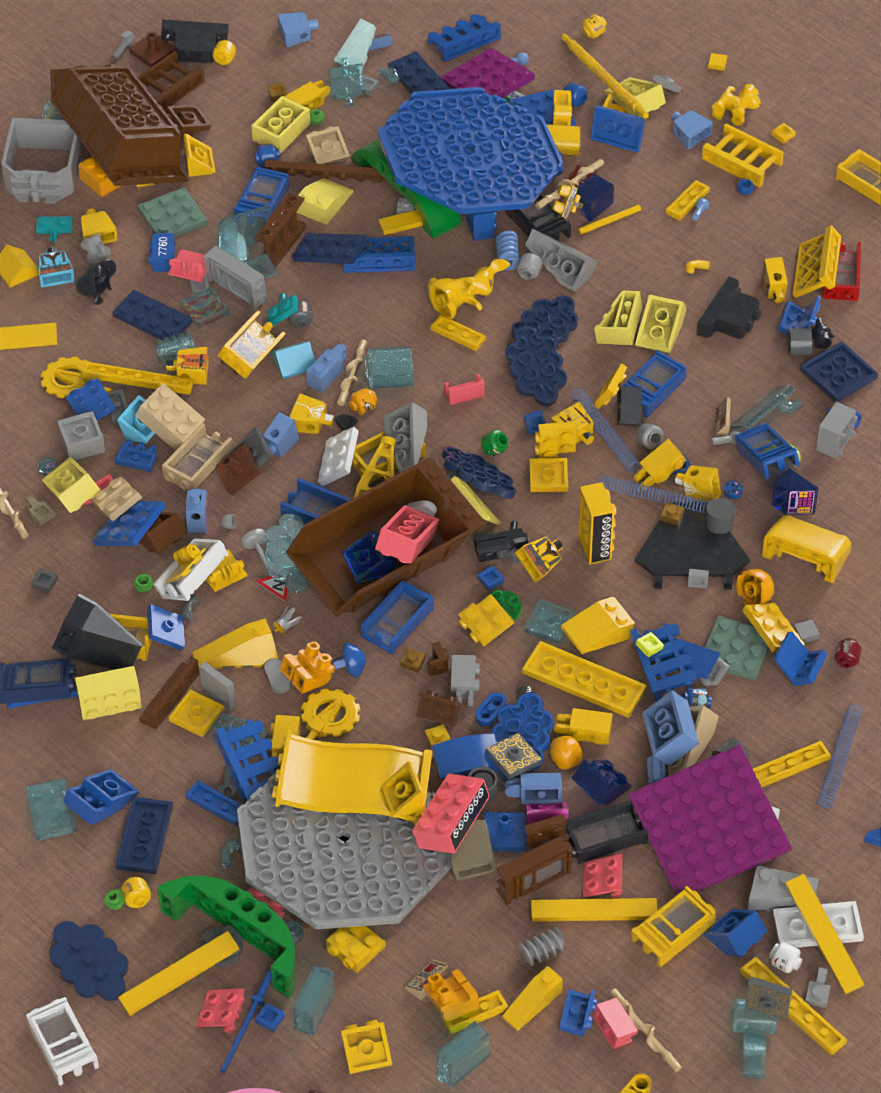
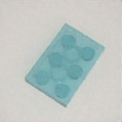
(48, 811)

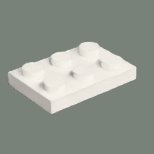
(338, 456)

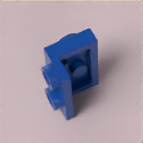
(576, 1012)

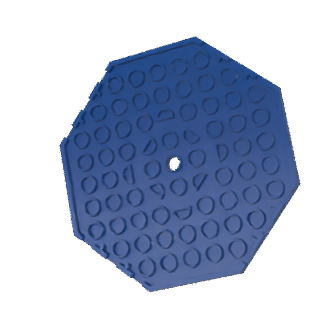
(430, 153)

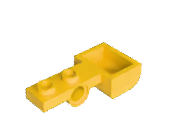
(563, 134)

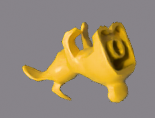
(450, 293)

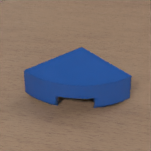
(873, 837)

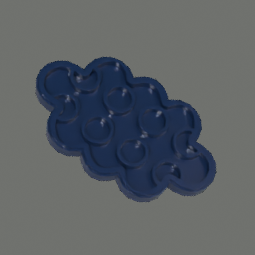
(550, 318)
(536, 366)
(478, 472)
(89, 961)

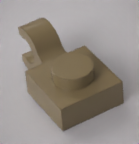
(40, 512)

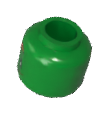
(494, 443)

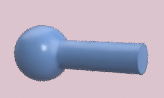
(521, 58)
(701, 205)

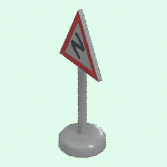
(253, 540)

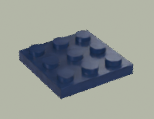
(839, 372)

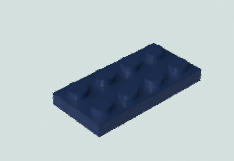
(417, 74)
(330, 248)
(151, 316)
(144, 835)

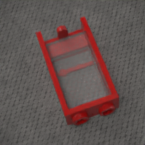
(847, 277)

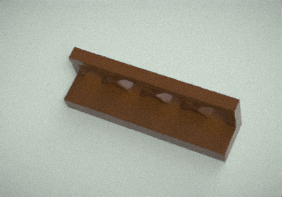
(170, 694)

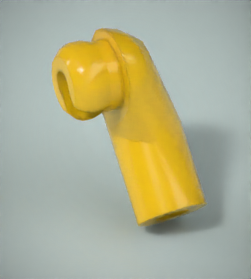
(696, 264)

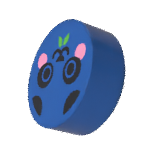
(733, 490)

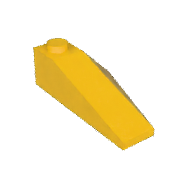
(242, 647)

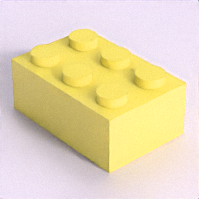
(281, 124)
(108, 693)

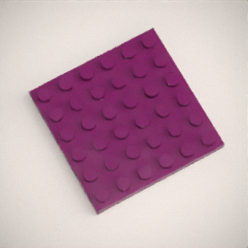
(710, 821)

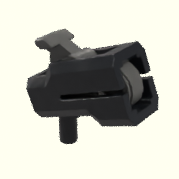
(500, 544)

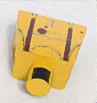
(584, 423)

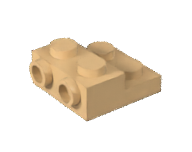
(327, 146)
(116, 498)

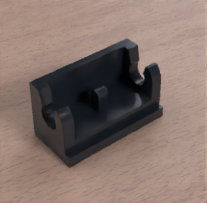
(629, 406)

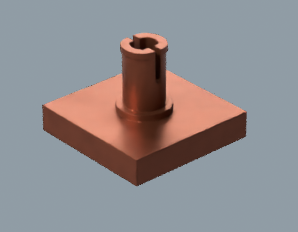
(151, 49)
(238, 469)

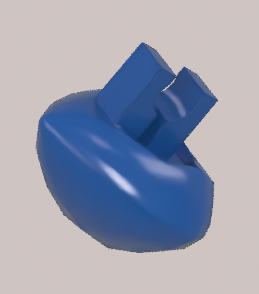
(352, 658)

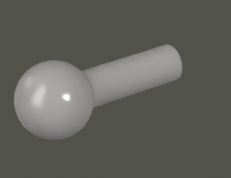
(724, 439)

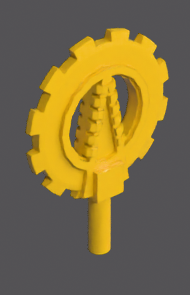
(71, 378)
(323, 723)

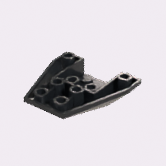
(95, 637)

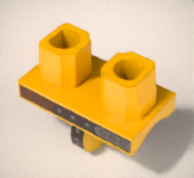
(564, 207)

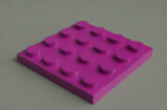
(491, 72)

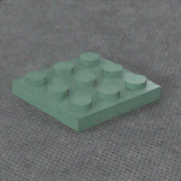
(173, 213)
(739, 647)

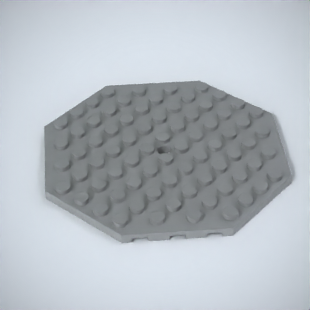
(331, 883)

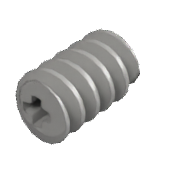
(541, 946)

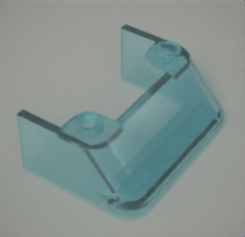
(238, 232)

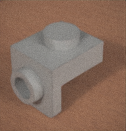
(716, 674)

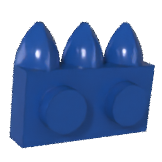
(137, 456)

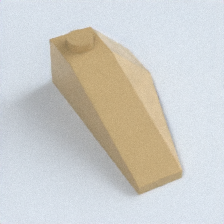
(705, 725)

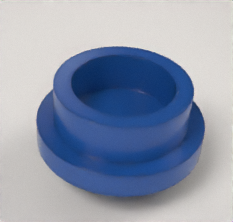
(745, 186)

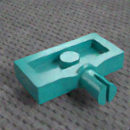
(54, 226)
(283, 309)

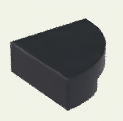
(345, 421)

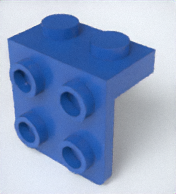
(797, 317)
(91, 398)
(797, 662)

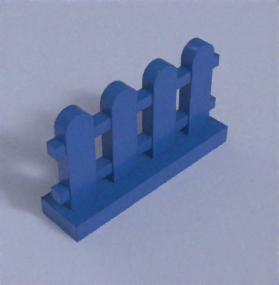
(469, 41)
(659, 669)
(241, 754)

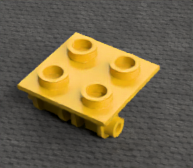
(185, 558)
(226, 573)

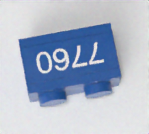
(162, 251)

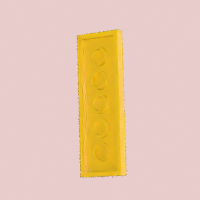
(584, 679)

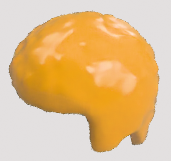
(565, 752)

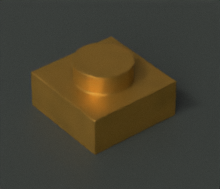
(276, 91)
(672, 513)
(413, 660)

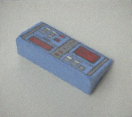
(381, 41)

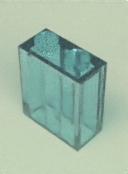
(389, 367)
(313, 1000)
(463, 1054)

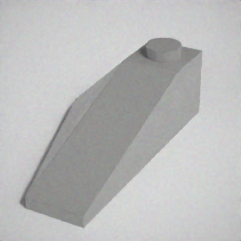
(566, 264)

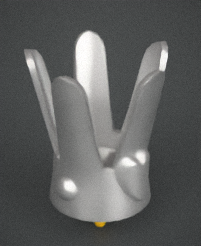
(282, 623)

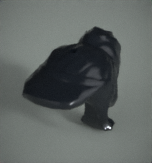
(97, 280)

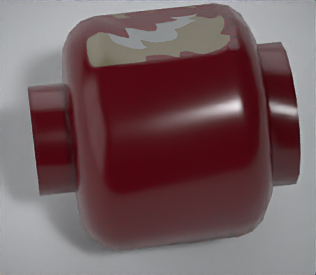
(847, 653)

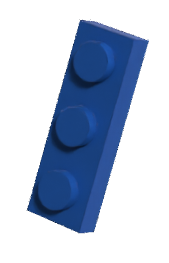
(214, 802)

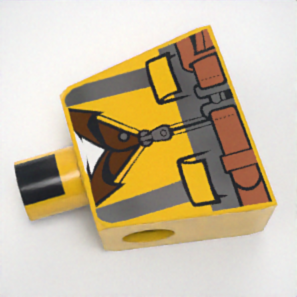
(774, 285)
(539, 557)

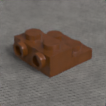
(188, 119)
(544, 831)

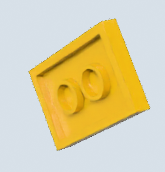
(769, 623)

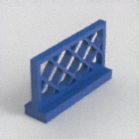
(387, 259)

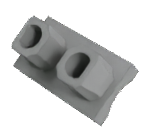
(95, 249)

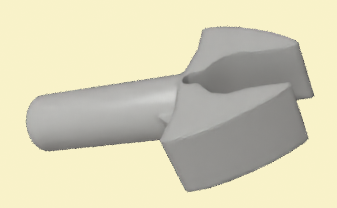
(127, 41)

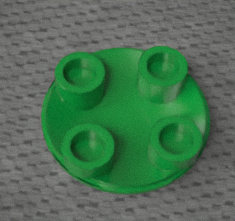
(510, 602)

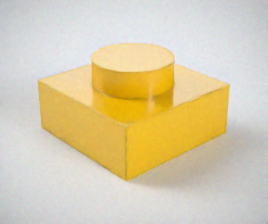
(436, 735)

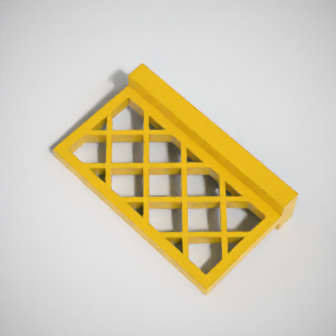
(827, 261)

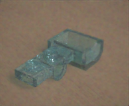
(754, 1027)

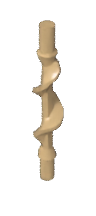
(581, 173)
(350, 370)
(7, 509)
(648, 1030)

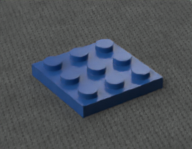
(540, 104)
(130, 526)

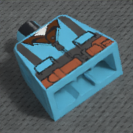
(55, 268)

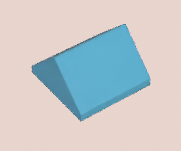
(293, 359)
(131, 426)

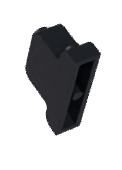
(194, 39)
(729, 312)

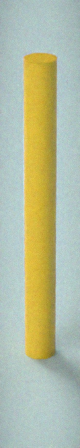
(609, 219)

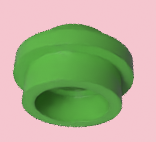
(316, 116)
(143, 579)
(116, 903)

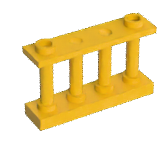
(734, 165)

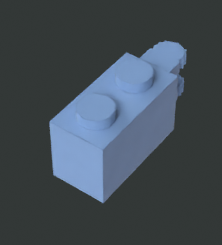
(326, 368)
(535, 788)

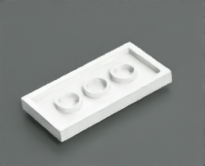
(793, 929)

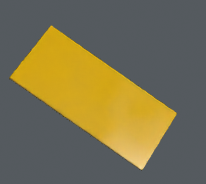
(28, 336)

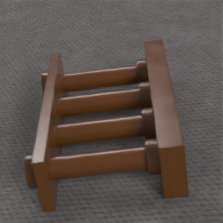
(180, 87)
(281, 229)

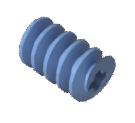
(508, 248)

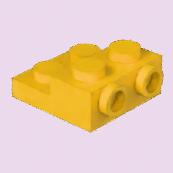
(555, 439)
(485, 620)
(354, 946)
(366, 1047)

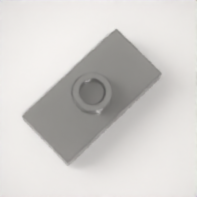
(667, 83)

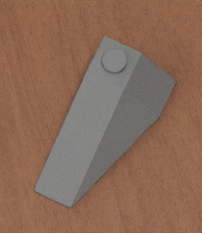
(408, 428)

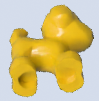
(747, 98)

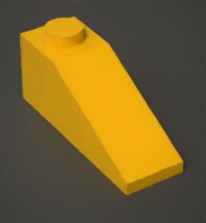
(534, 998)

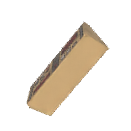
(722, 418)
(416, 988)

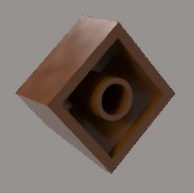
(164, 531)

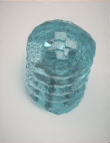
(173, 345)

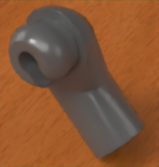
(186, 608)

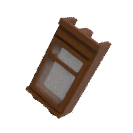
(534, 869)

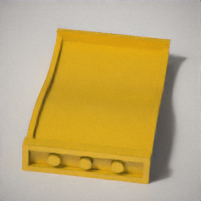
(343, 775)

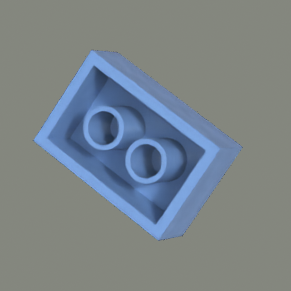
(670, 728)

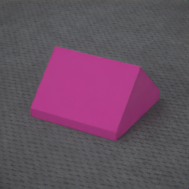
(544, 811)

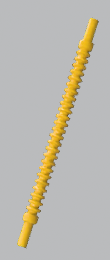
(601, 73)

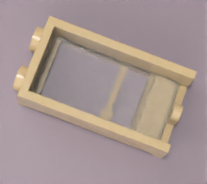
(196, 458)

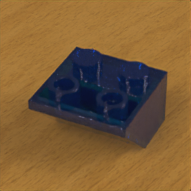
(601, 780)

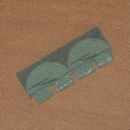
(763, 407)

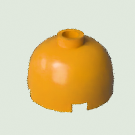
(755, 586)

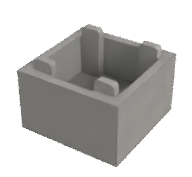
(836, 430)
(81, 436)

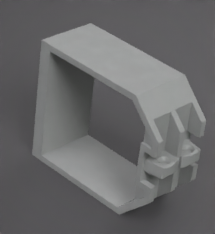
(41, 135)

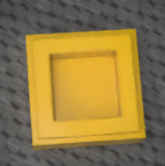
(717, 62)
(783, 133)

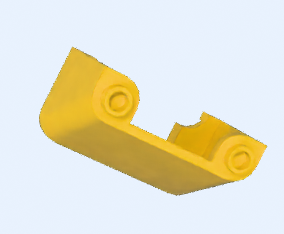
(808, 543)

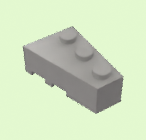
(770, 889)

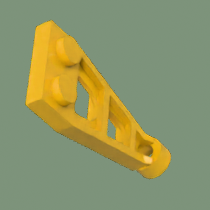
(382, 452)

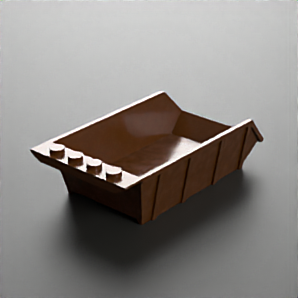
(119, 124)
(320, 542)

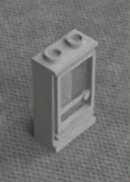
(235, 277)

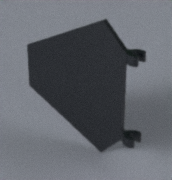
(691, 545)

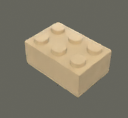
(169, 416)

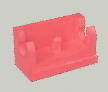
(464, 391)
(614, 1023)

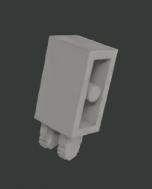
(463, 678)

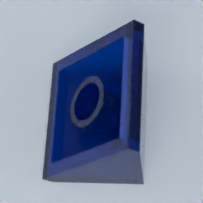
(595, 195)

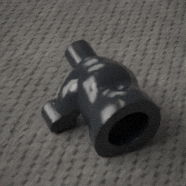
(822, 334)

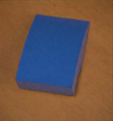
(463, 754)
(100, 796)

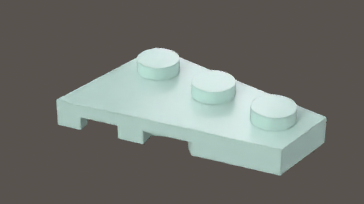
(357, 44)

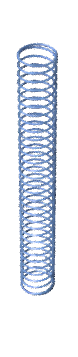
(603, 437)
(604, 478)
(824, 786)

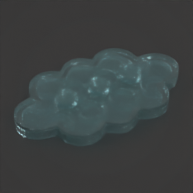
(279, 540)

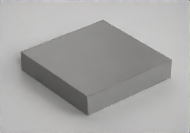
(217, 686)

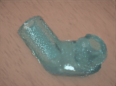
(391, 74)
(788, 407)
(230, 846)

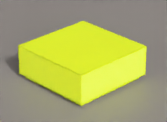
(649, 644)

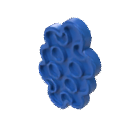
(529, 721)

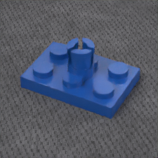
(617, 128)

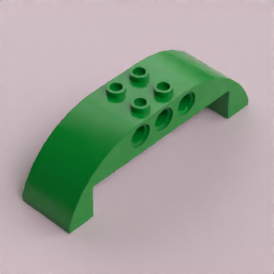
(436, 217)
(240, 910)

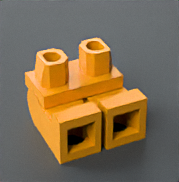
(308, 667)
(452, 996)

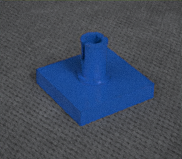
(506, 830)

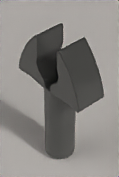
(227, 784)

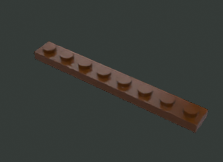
(324, 170)

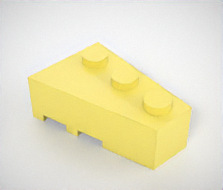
(621, 321)

